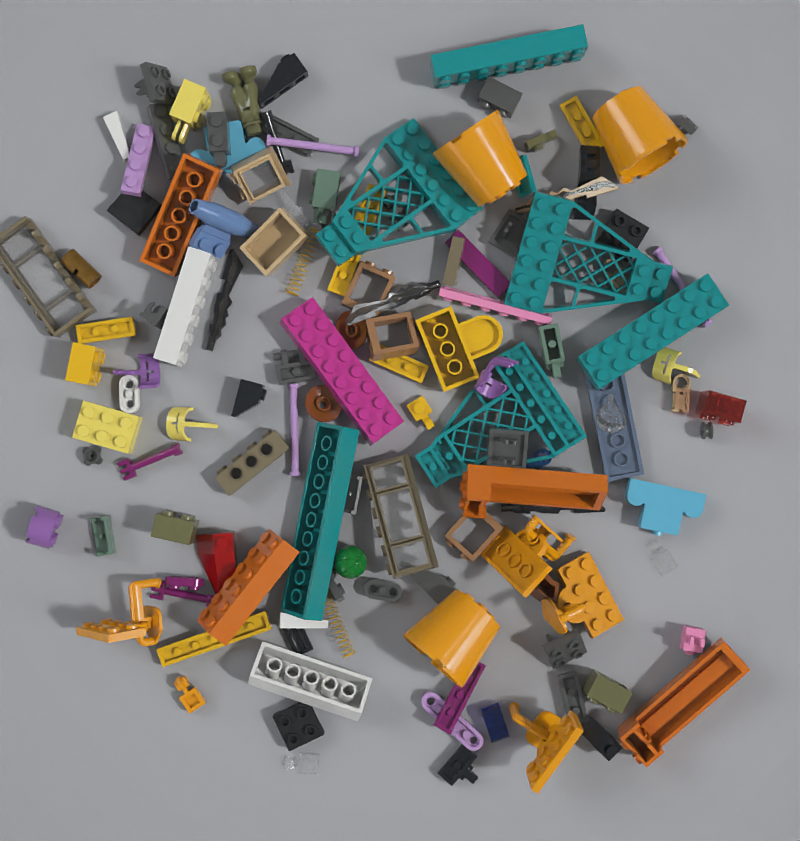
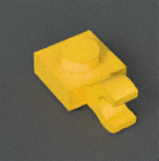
(420, 410)

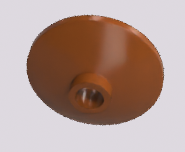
(354, 334)
(318, 395)

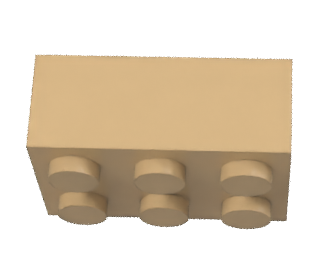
(275, 241)

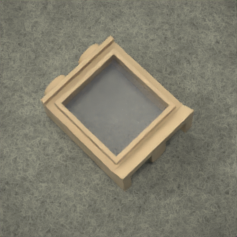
(259, 175)

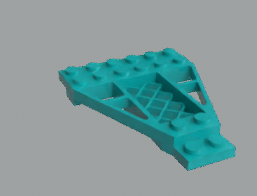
(413, 154)
(540, 251)
(536, 398)

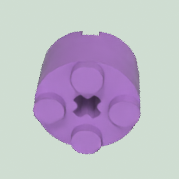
(43, 527)

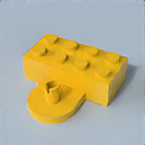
(456, 345)

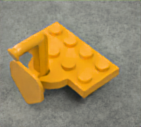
(520, 555)
(585, 596)
(143, 620)
(553, 741)

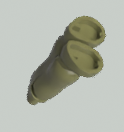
(245, 98)

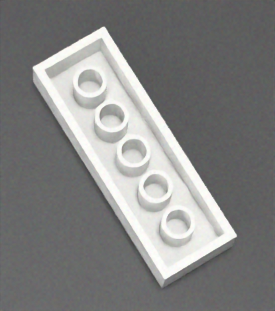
(185, 307)
(310, 681)

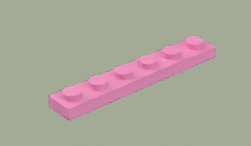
(486, 303)

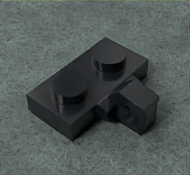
(459, 766)

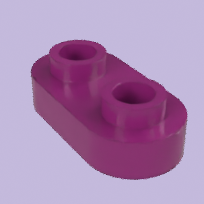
(175, 582)

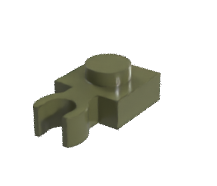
(536, 143)

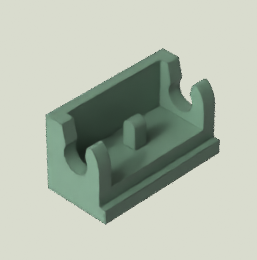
(103, 535)

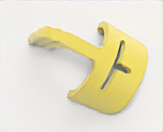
(658, 367)
(179, 435)

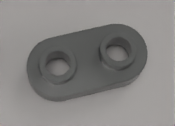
(382, 591)

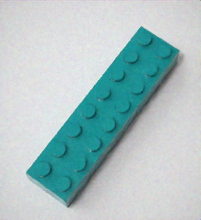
(508, 56)
(652, 332)

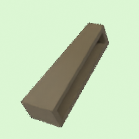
(454, 261)

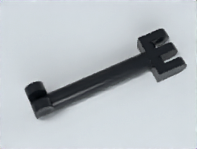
(267, 117)

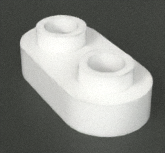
(127, 394)

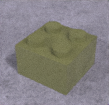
(175, 527)
(607, 691)

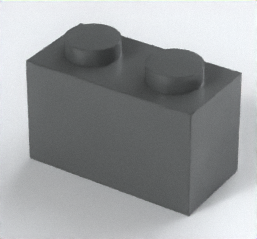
(500, 97)

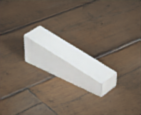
(117, 131)
(290, 621)

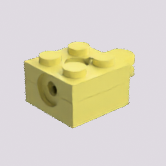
(189, 109)

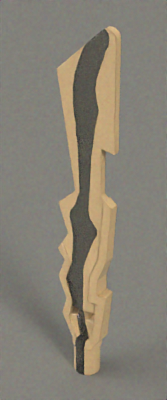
(591, 189)

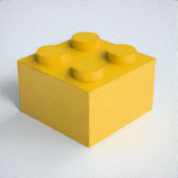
(85, 364)

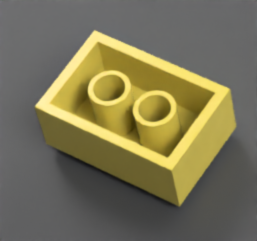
(107, 427)

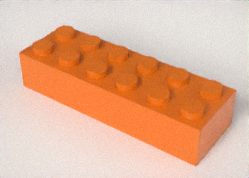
(174, 222)
(247, 587)

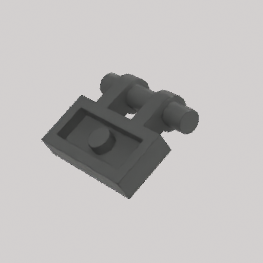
(293, 372)

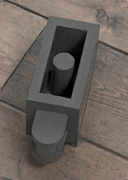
(219, 137)

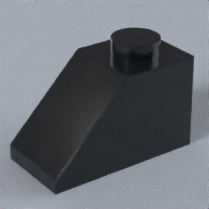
(248, 397)
(600, 738)

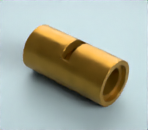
(81, 268)

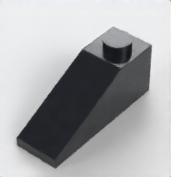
(286, 76)

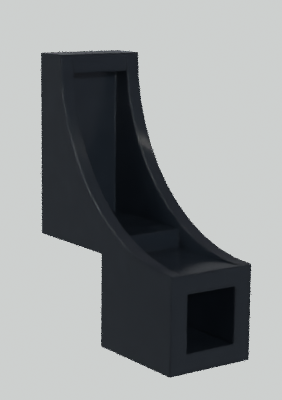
(588, 171)

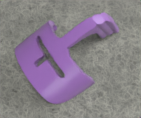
(153, 364)
(495, 388)

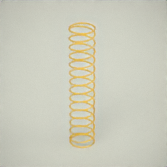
(300, 274)
(328, 608)

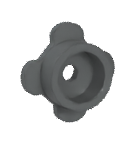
(88, 460)

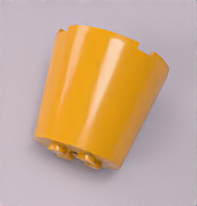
(637, 134)
(483, 160)
(454, 635)

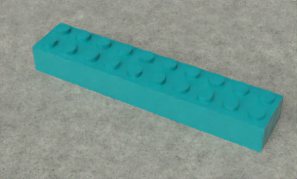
(319, 521)

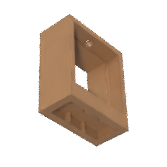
(368, 266)
(397, 351)
(452, 542)

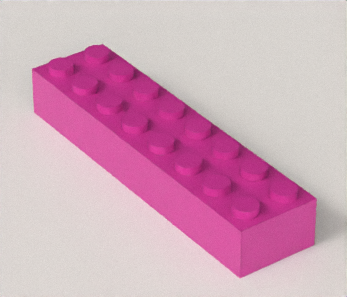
(341, 371)

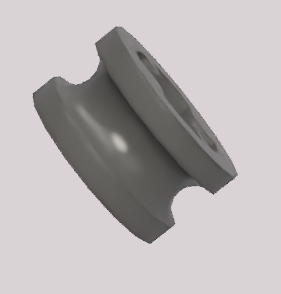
(706, 430)

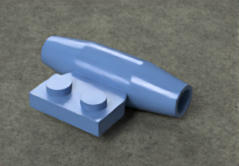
(218, 227)

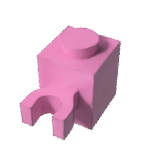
(692, 639)

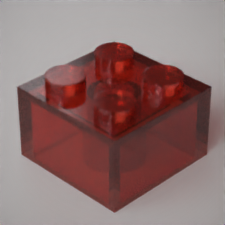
(720, 407)

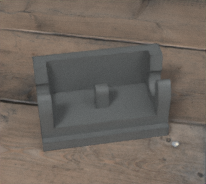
(155, 317)

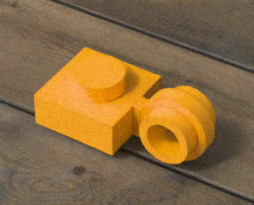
(192, 698)

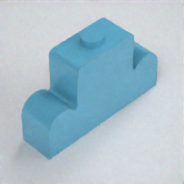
(239, 148)
(662, 505)

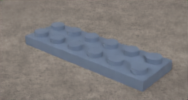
(619, 450)

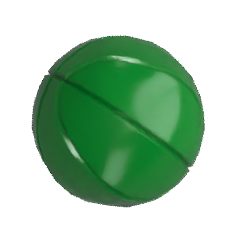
(350, 561)

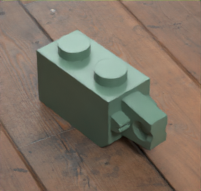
(325, 194)
(551, 348)

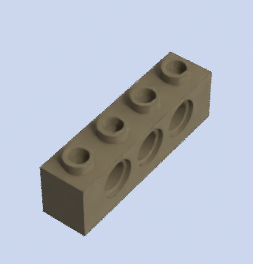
(231, 484)

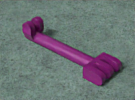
(131, 467)
(163, 590)

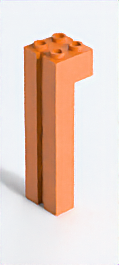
(529, 487)
(681, 702)

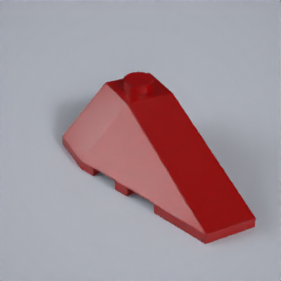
(217, 556)

